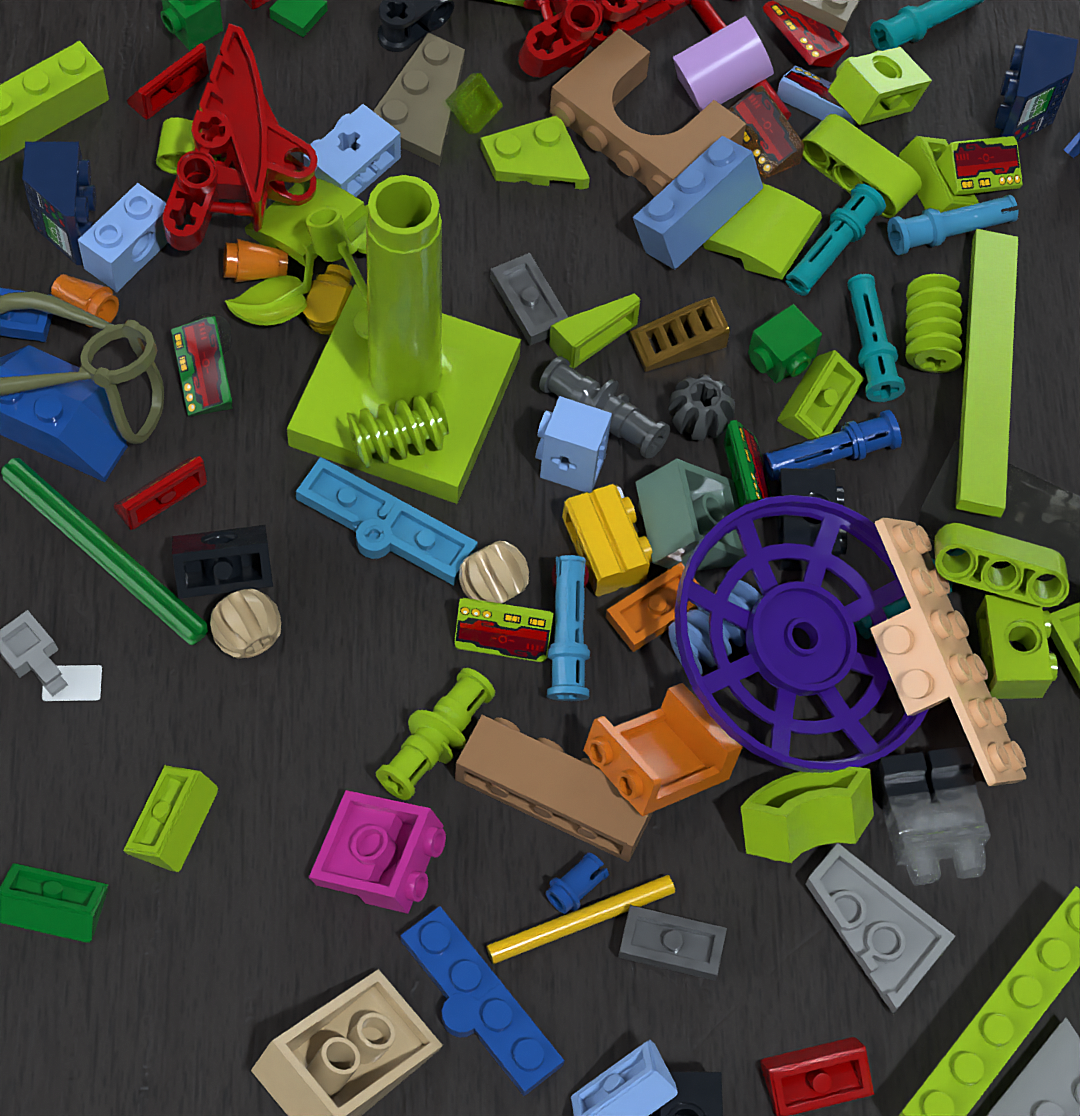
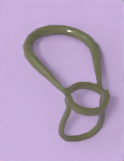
(101, 376)

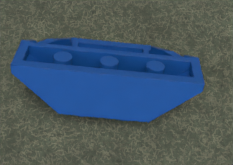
(61, 420)

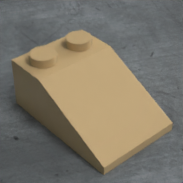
(346, 1052)

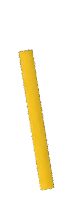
(580, 919)

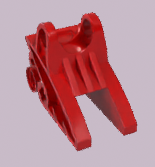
(576, 25)
(246, 133)

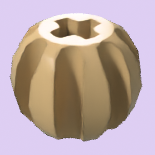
(494, 573)
(245, 623)

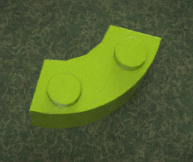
(807, 812)

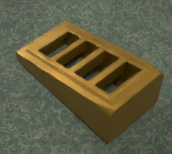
(691, 316)

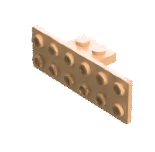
(932, 657)

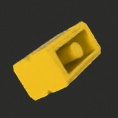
(605, 536)

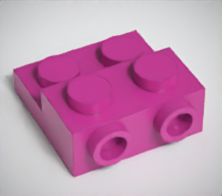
(379, 851)

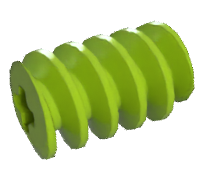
(933, 323)
(399, 429)

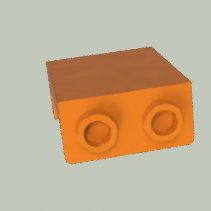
(663, 752)

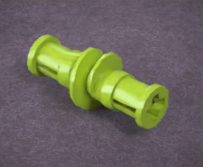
(435, 734)

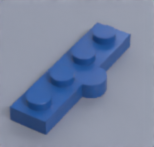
(480, 1002)

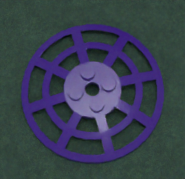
(770, 630)

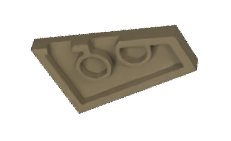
(418, 96)

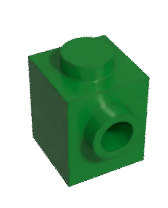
(192, 20)
(784, 344)

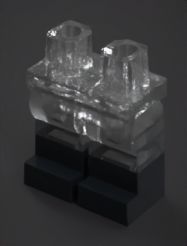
(933, 812)

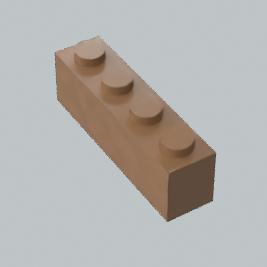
(550, 786)

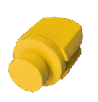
(327, 298)

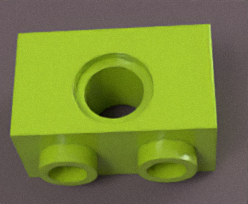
(879, 85)
(1010, 671)

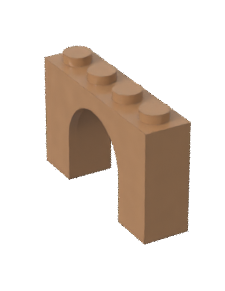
(587, 104)

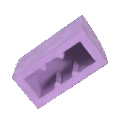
(723, 64)

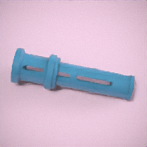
(934, 227)
(568, 650)

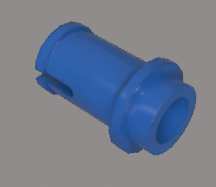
(576, 883)

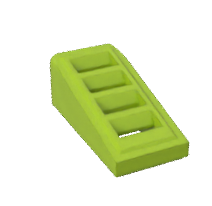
(592, 330)

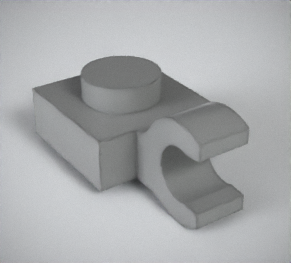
(27, 648)

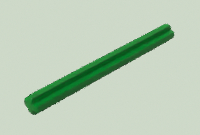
(105, 551)

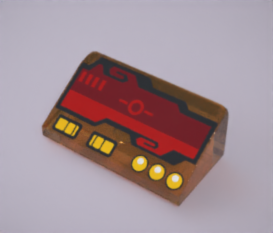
(768, 133)

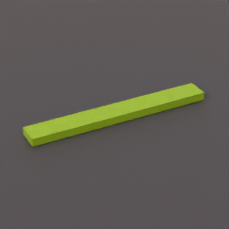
(987, 375)

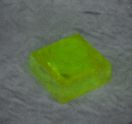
(474, 103)

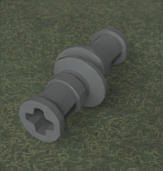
(626, 418)

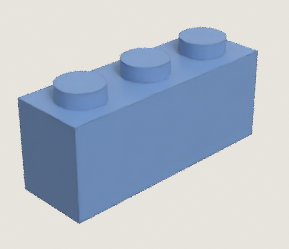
(698, 202)

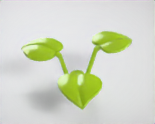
(283, 296)

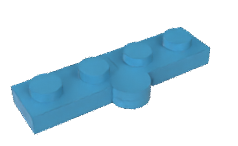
(385, 521)

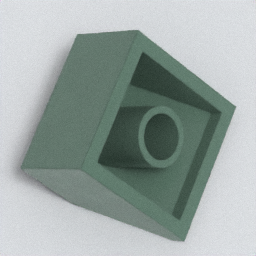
(681, 507)

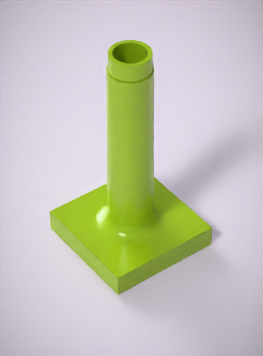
(407, 352)

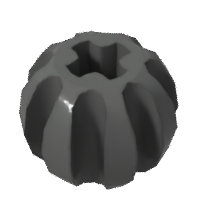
(701, 407)

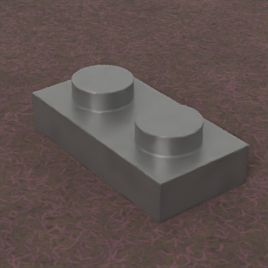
(528, 297)
(672, 942)

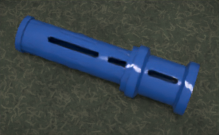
(851, 442)

